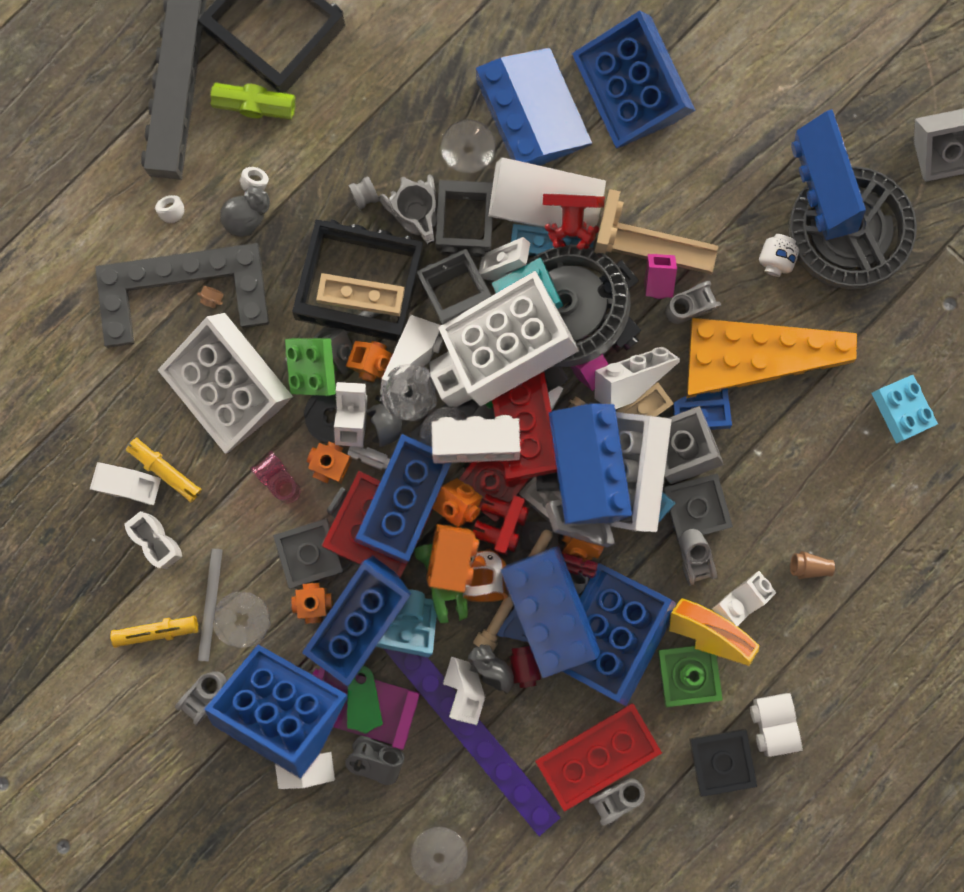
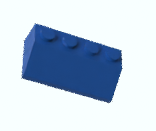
(829, 177)
(590, 464)
(358, 620)

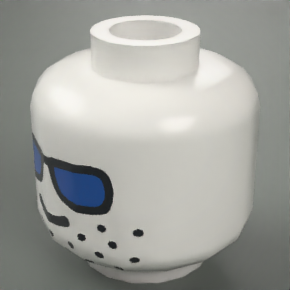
(779, 255)

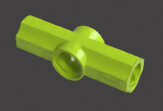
(253, 101)

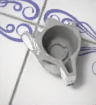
(414, 206)

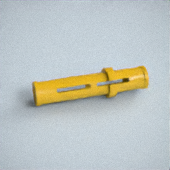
(154, 462)
(187, 626)

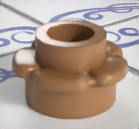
(210, 296)

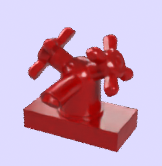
(572, 218)

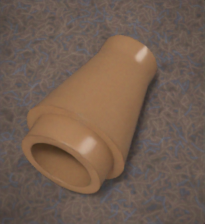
(810, 566)

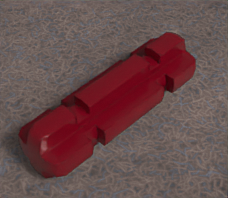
(577, 565)

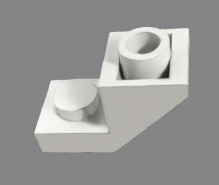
(125, 483)
(745, 599)
(470, 693)

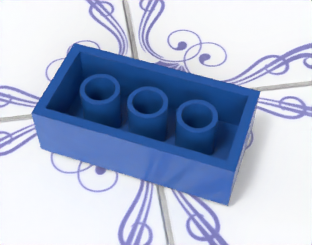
(402, 500)
(550, 611)

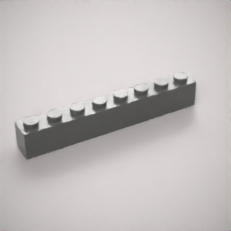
(173, 89)

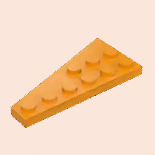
(749, 353)

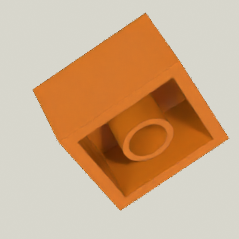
(451, 558)

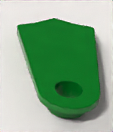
(363, 704)

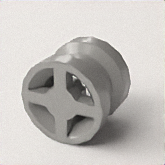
(363, 193)

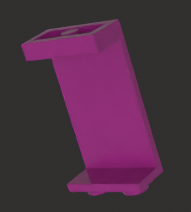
(396, 709)

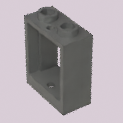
(463, 191)
(454, 266)

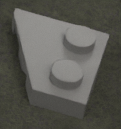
(593, 533)

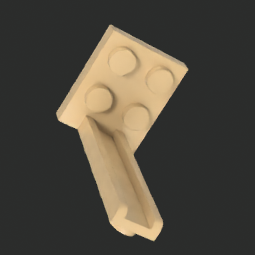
(641, 242)

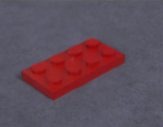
(532, 406)
(598, 756)

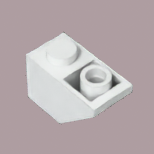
(448, 381)

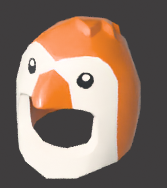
(487, 578)

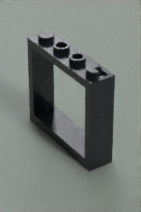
(279, 81)
(354, 323)

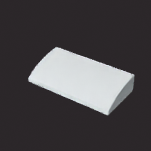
(520, 191)

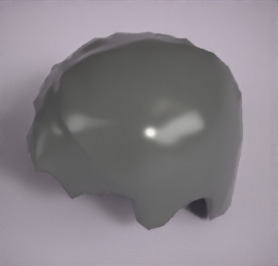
(387, 426)

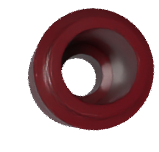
(524, 667)

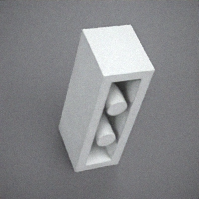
(475, 439)

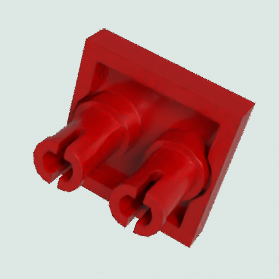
(514, 514)

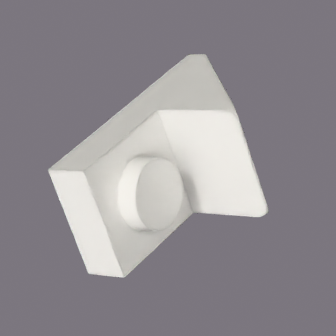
(504, 259)

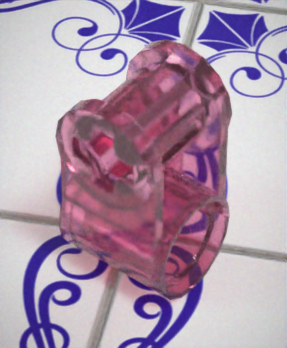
(273, 475)

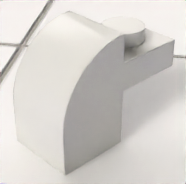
(350, 414)

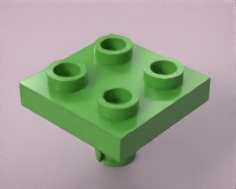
(310, 366)
(689, 676)

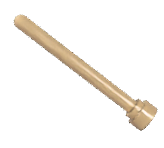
(489, 635)

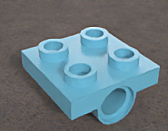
(904, 408)
(413, 627)

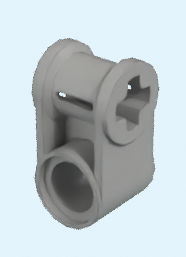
(697, 302)
(696, 561)
(198, 697)
(616, 801)

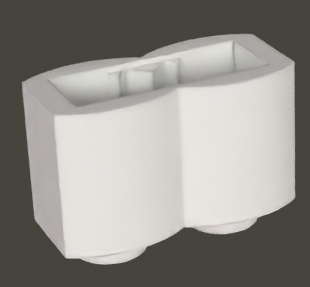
(156, 546)
(776, 725)

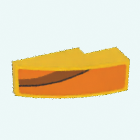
(712, 632)

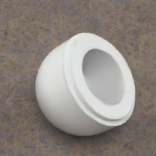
(246, 182)
(173, 213)

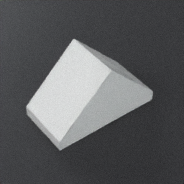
(539, 499)
(319, 772)

